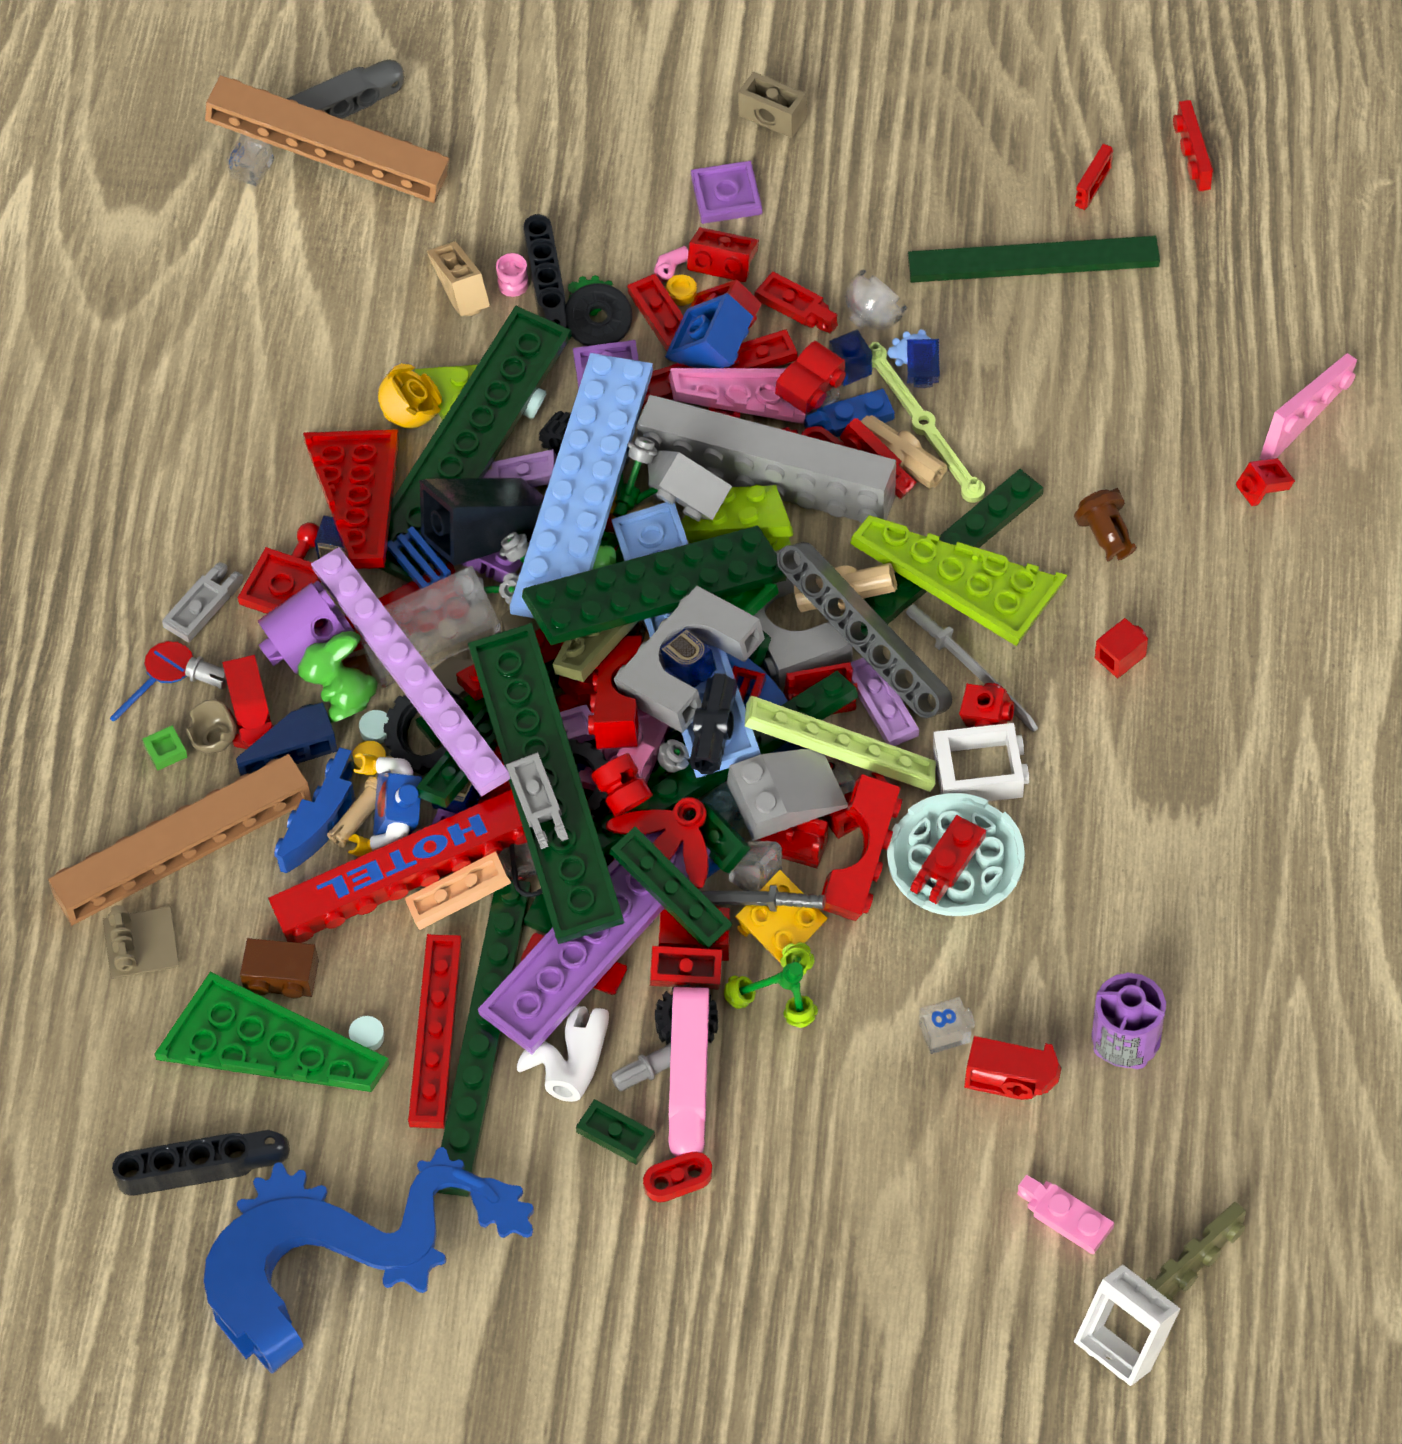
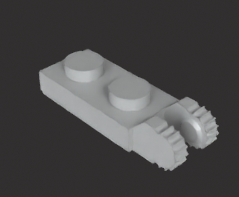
(202, 602)
(536, 796)

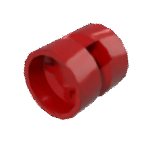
(621, 784)

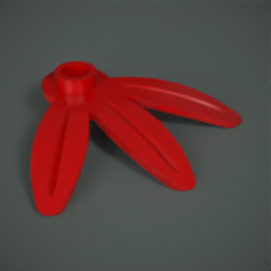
(676, 831)

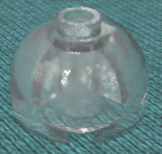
(872, 303)

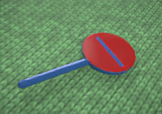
(164, 664)

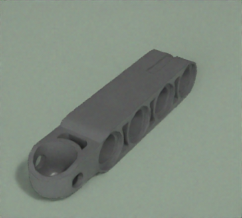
(353, 89)

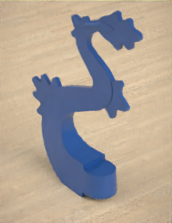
(291, 1216)

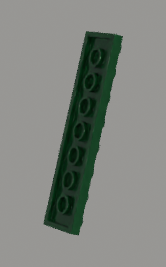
(651, 584)

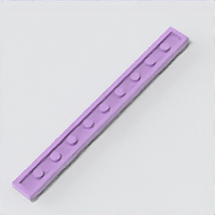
(411, 672)

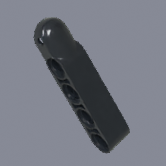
(545, 269)
(184, 1154)

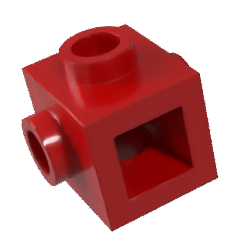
(986, 705)

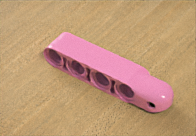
(688, 1070)

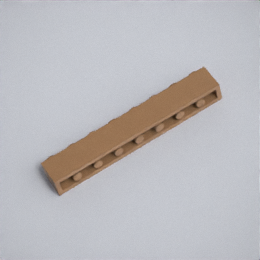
(327, 138)
(179, 839)

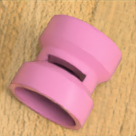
(512, 274)

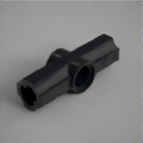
(713, 724)

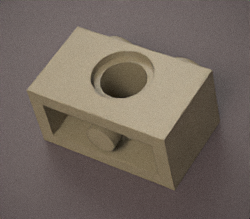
(772, 104)

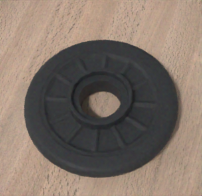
(598, 297)

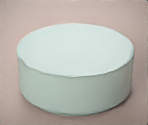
(535, 403)
(372, 726)
(367, 1032)

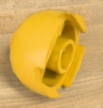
(408, 398)

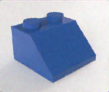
(710, 334)

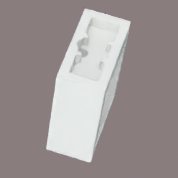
(989, 788)
(1143, 1304)

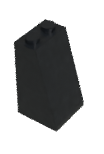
(474, 515)

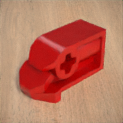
(247, 700)
(1011, 1069)

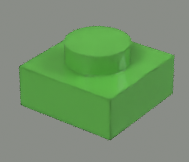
(164, 748)

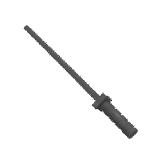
(766, 898)

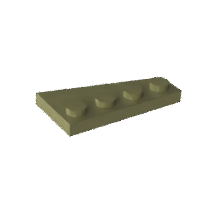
(582, 655)
(1197, 1253)

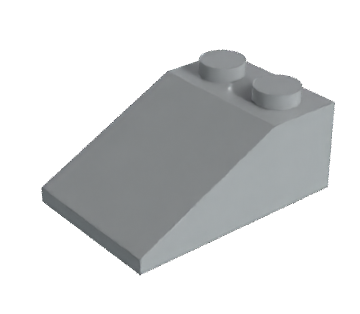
(688, 484)
(784, 790)

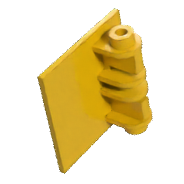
(782, 927)

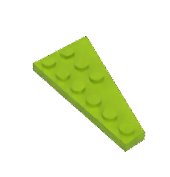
(970, 579)

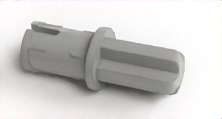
(642, 1069)

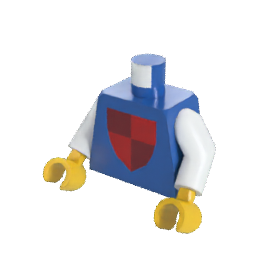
(395, 805)

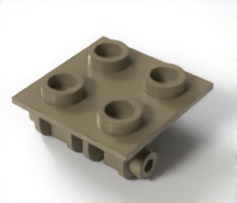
(140, 941)

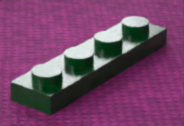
(671, 888)

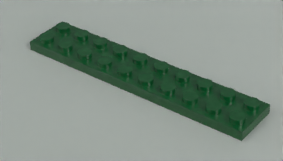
(479, 418)
(529, 722)

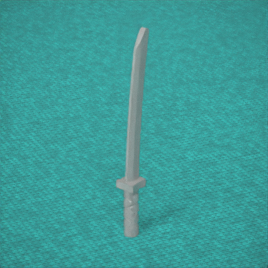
(944, 639)

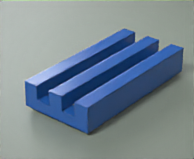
(404, 541)

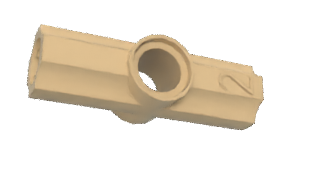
(908, 449)
(865, 582)

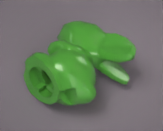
(342, 686)

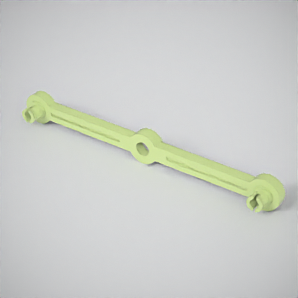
(971, 488)

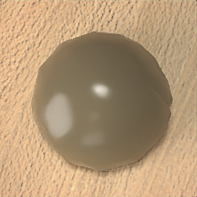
(211, 727)

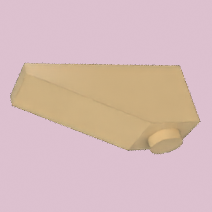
(459, 279)

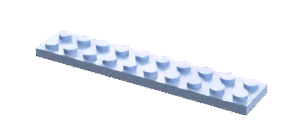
(585, 473)
(659, 530)

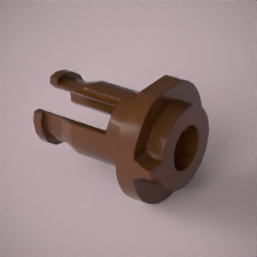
(1102, 514)

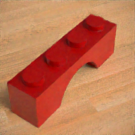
(615, 715)
(871, 807)

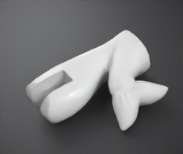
(584, 1044)

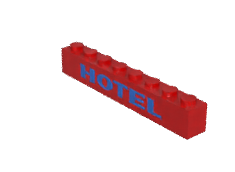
(398, 868)

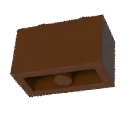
(279, 968)

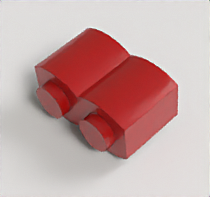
(811, 377)

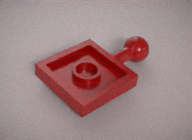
(280, 575)

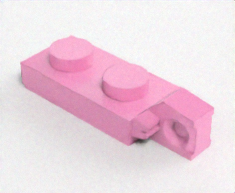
(1065, 1214)

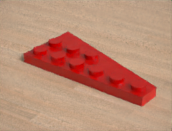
(358, 485)

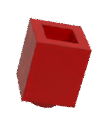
(1121, 647)

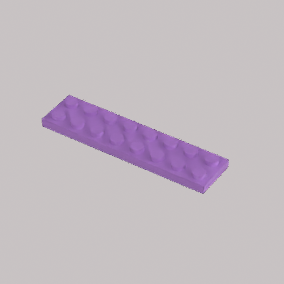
(560, 975)

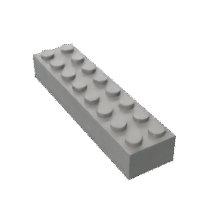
(752, 454)

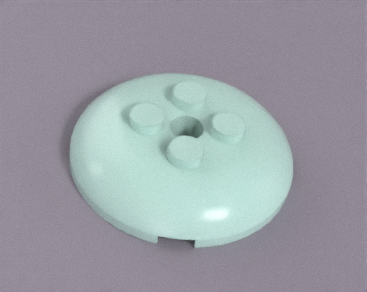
(988, 875)

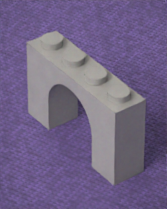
(714, 624)
(802, 649)

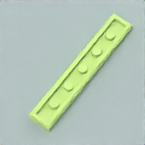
(840, 743)

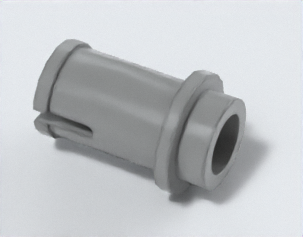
(200, 670)

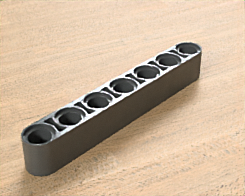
(879, 632)

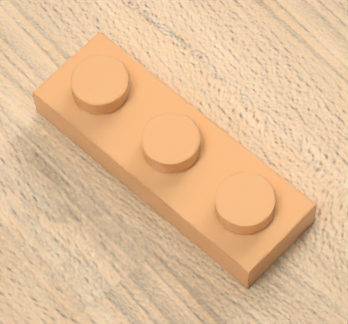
(457, 890)

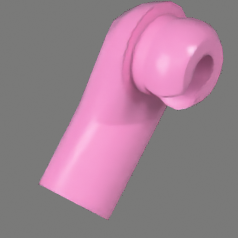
(667, 263)

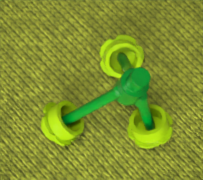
(795, 963)

